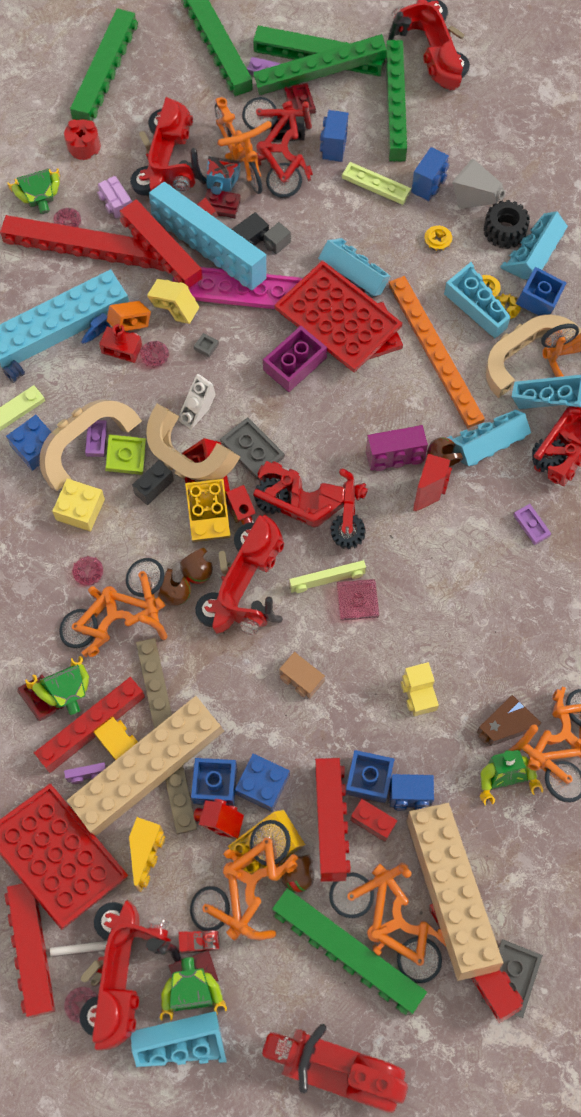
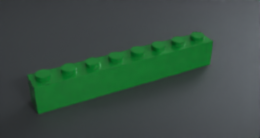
(297, 45)
(219, 46)
(320, 64)
(104, 65)
(396, 101)
(348, 951)

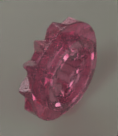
(67, 213)
(157, 347)
(93, 576)
(77, 994)

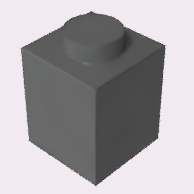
(277, 238)

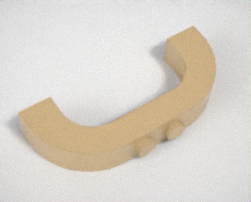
(496, 375)
(72, 427)
(159, 431)

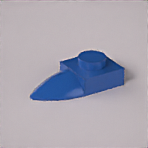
(97, 327)

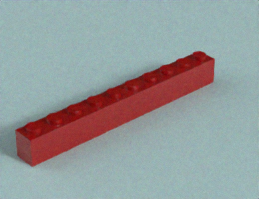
(77, 242)

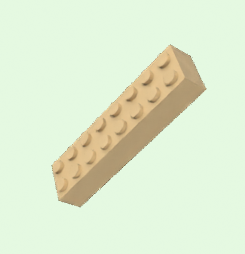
(145, 766)
(454, 892)

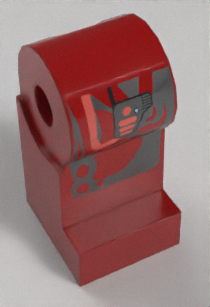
(198, 941)

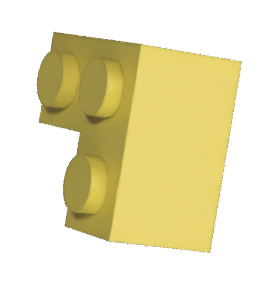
(174, 298)
(418, 685)

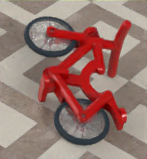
(283, 178)

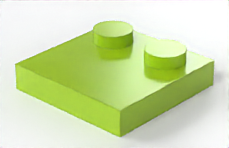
(125, 454)

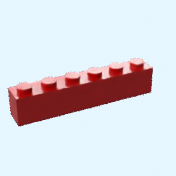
(160, 244)
(82, 729)
(330, 820)
(31, 952)
(495, 990)

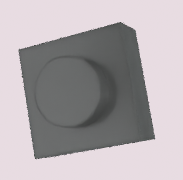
(206, 345)

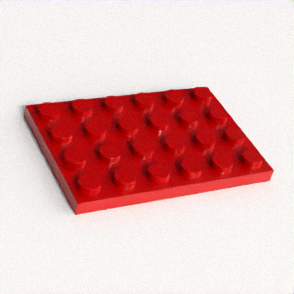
(338, 315)
(57, 856)

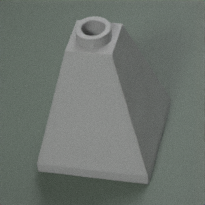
(477, 187)

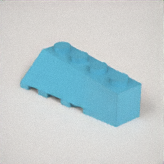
(537, 246)
(354, 266)
(477, 301)
(548, 392)
(491, 437)
(179, 1041)

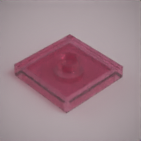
(357, 599)

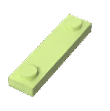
(376, 183)
(20, 406)
(352, 570)

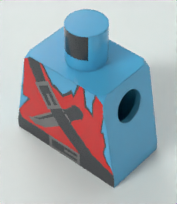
(222, 174)

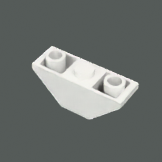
(197, 402)

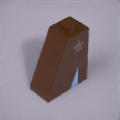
(507, 722)

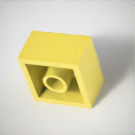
(78, 505)

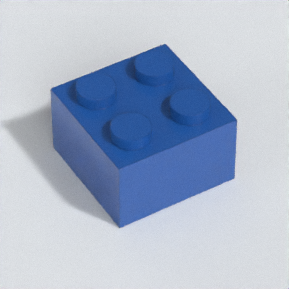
(334, 135)
(430, 174)
(541, 292)
(28, 440)
(369, 776)
(214, 780)
(262, 782)
(411, 791)

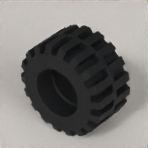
(510, 213)

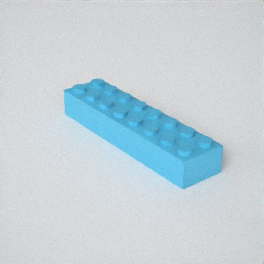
(208, 236)
(58, 318)

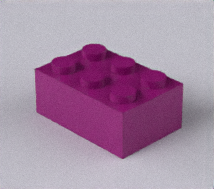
(294, 358)
(396, 448)

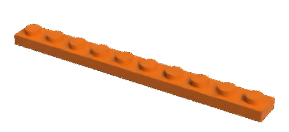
(436, 352)

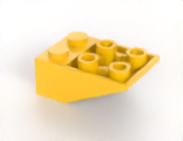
(207, 510)
(144, 843)
(242, 844)

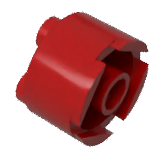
(82, 139)

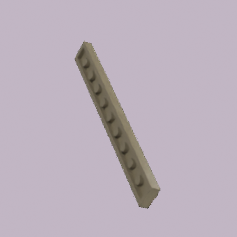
(160, 711)

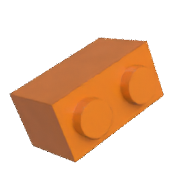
(130, 315)

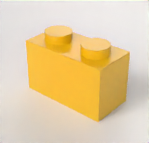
(114, 738)

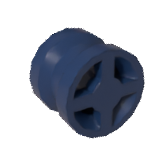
(13, 371)

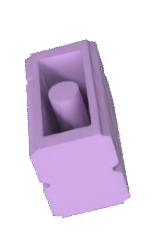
(113, 195)

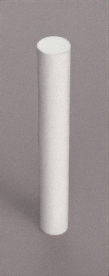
(79, 948)

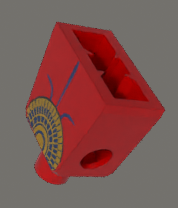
(237, 499)

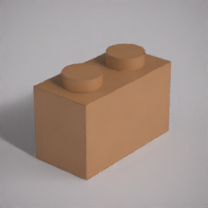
(301, 675)

